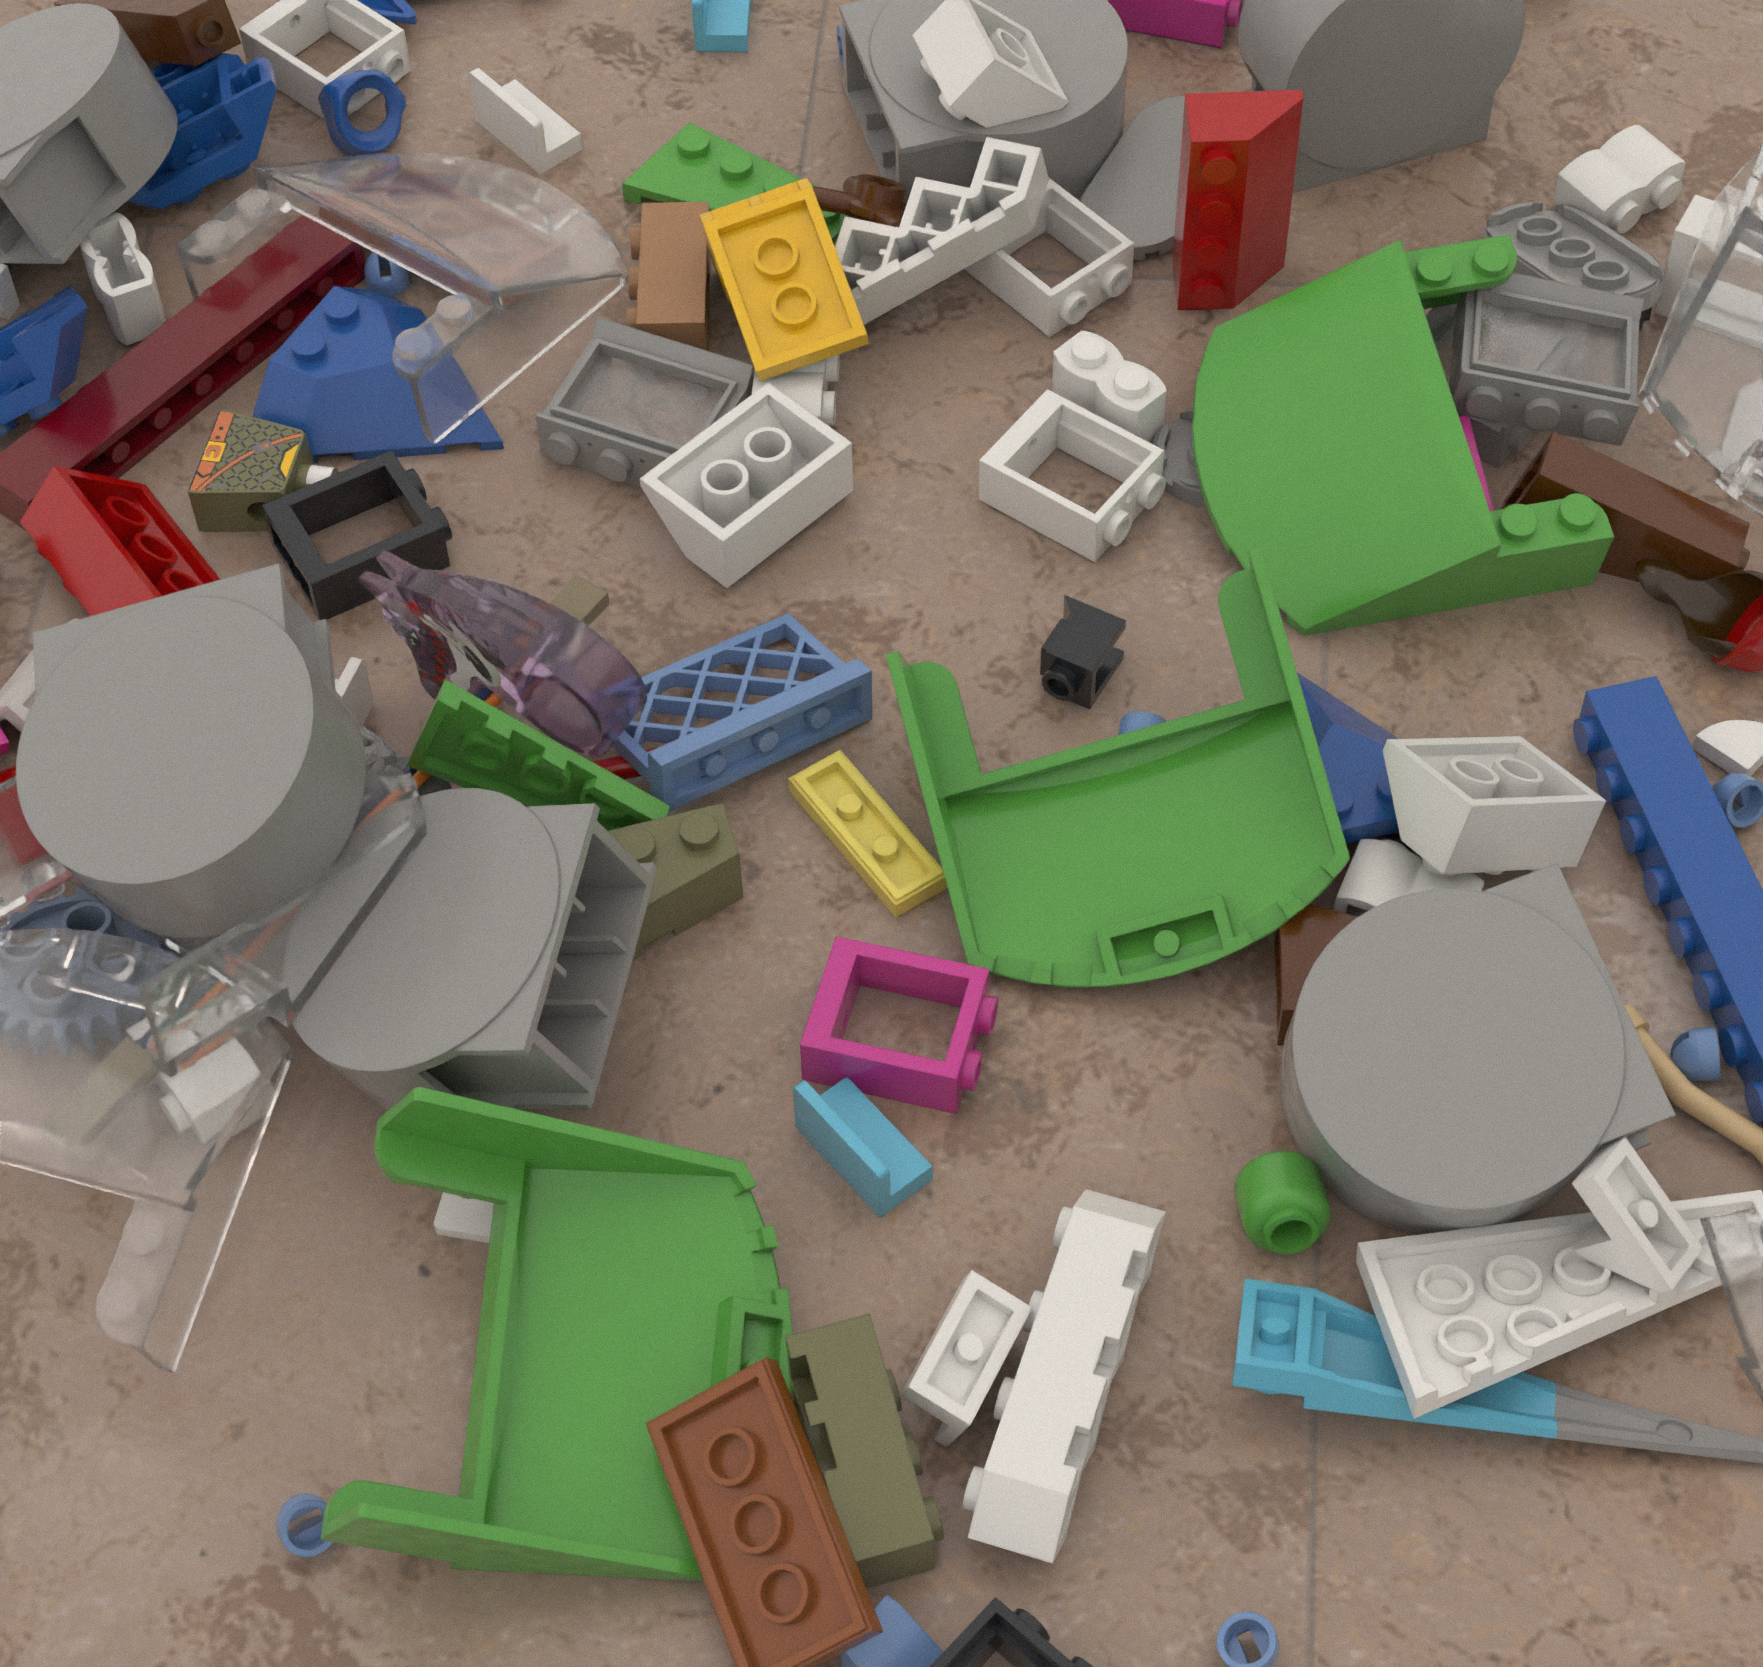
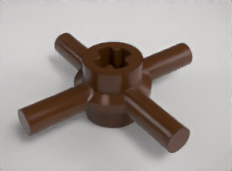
(866, 199)

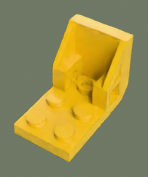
(783, 279)

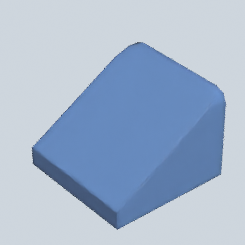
(899, 1645)

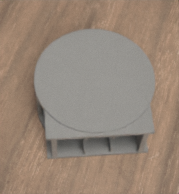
(1381, 75)
(75, 128)
(919, 138)
(191, 753)
(488, 959)
(1464, 1057)

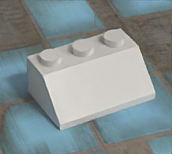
(750, 483)
(1487, 805)

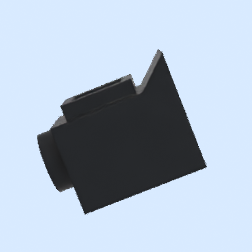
(1080, 653)

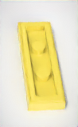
(868, 833)

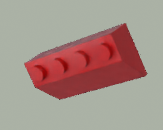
(1233, 194)
(111, 540)

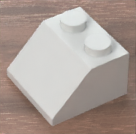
(986, 65)

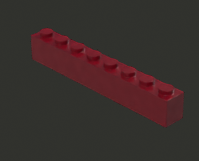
(183, 363)

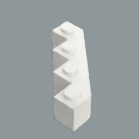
(943, 228)
(1064, 1377)

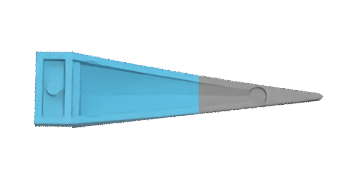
(1339, 1363)

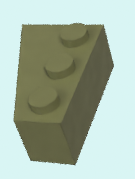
(695, 868)
(861, 1449)

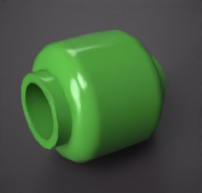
(1282, 1202)

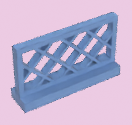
(746, 734)

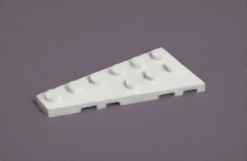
(1509, 1296)

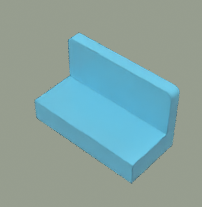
(721, 25)
(860, 1144)

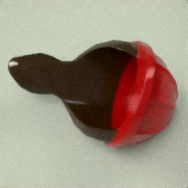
(1718, 613)

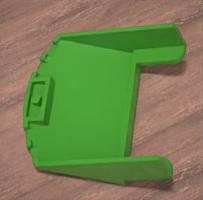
(1347, 459)
(1140, 844)
(607, 1299)

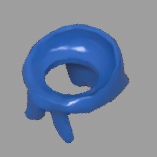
(334, 104)

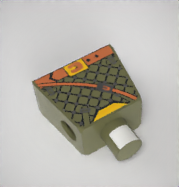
(246, 467)

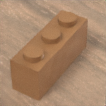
(671, 273)

